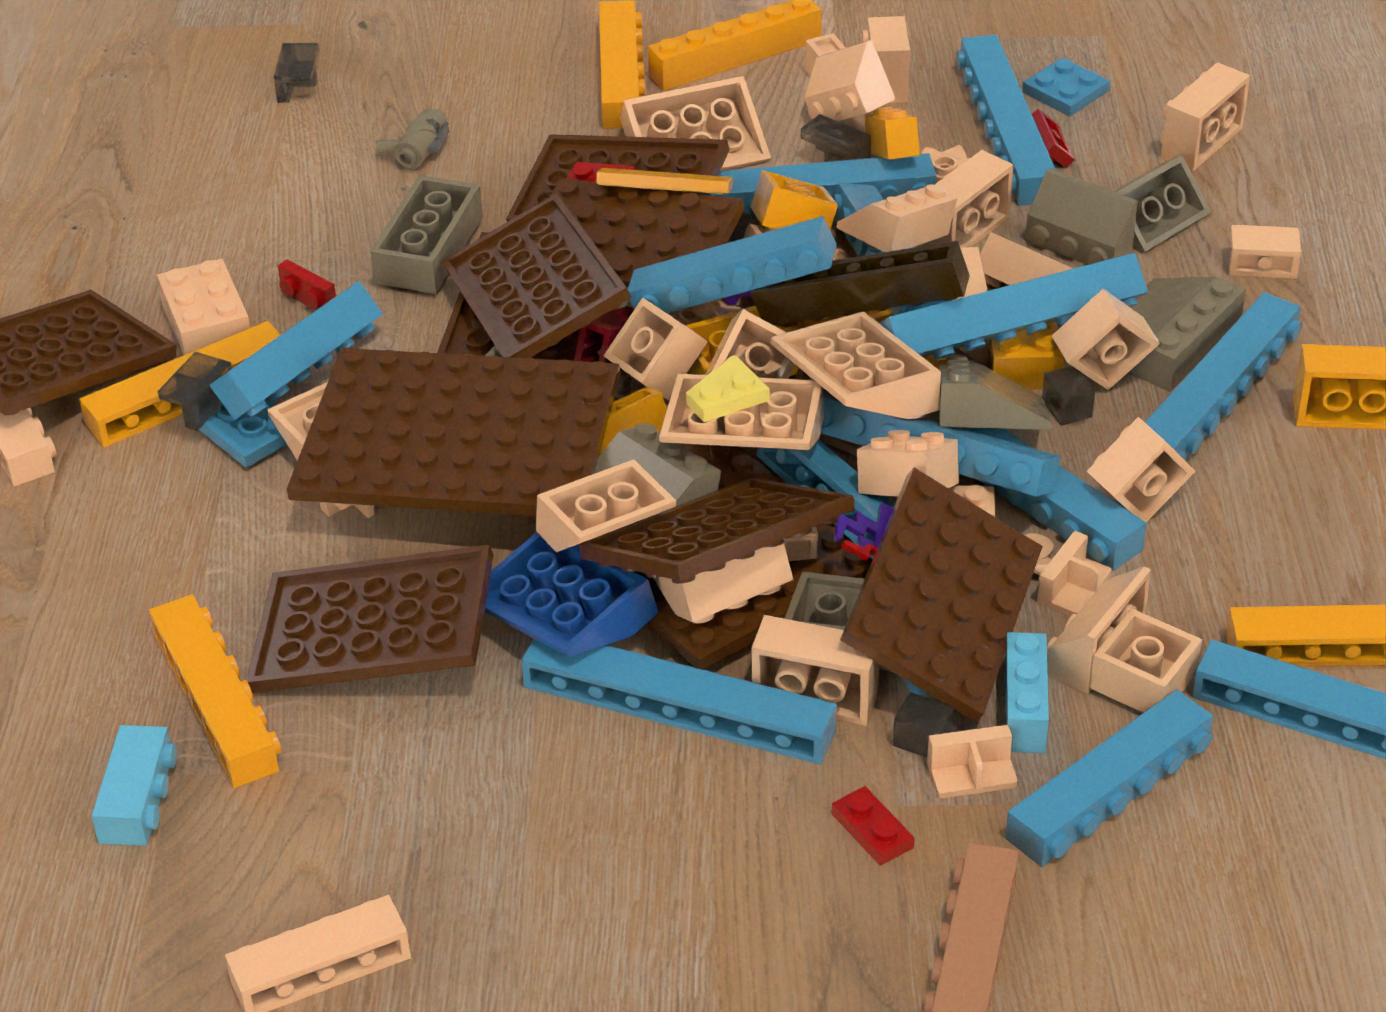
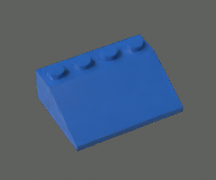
(567, 599)

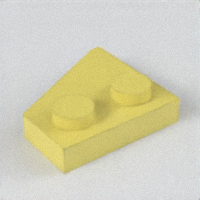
(726, 391)

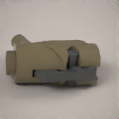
(421, 138)

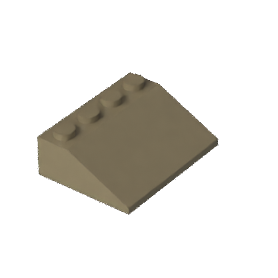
(1187, 321)
(984, 399)

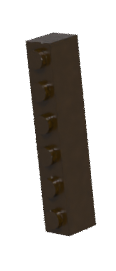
(867, 285)

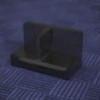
(295, 69)
(836, 139)
(191, 388)

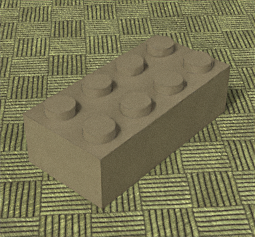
(425, 229)

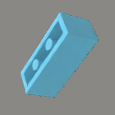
(1026, 691)
(134, 785)

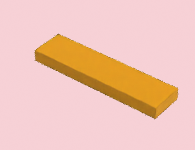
(664, 181)

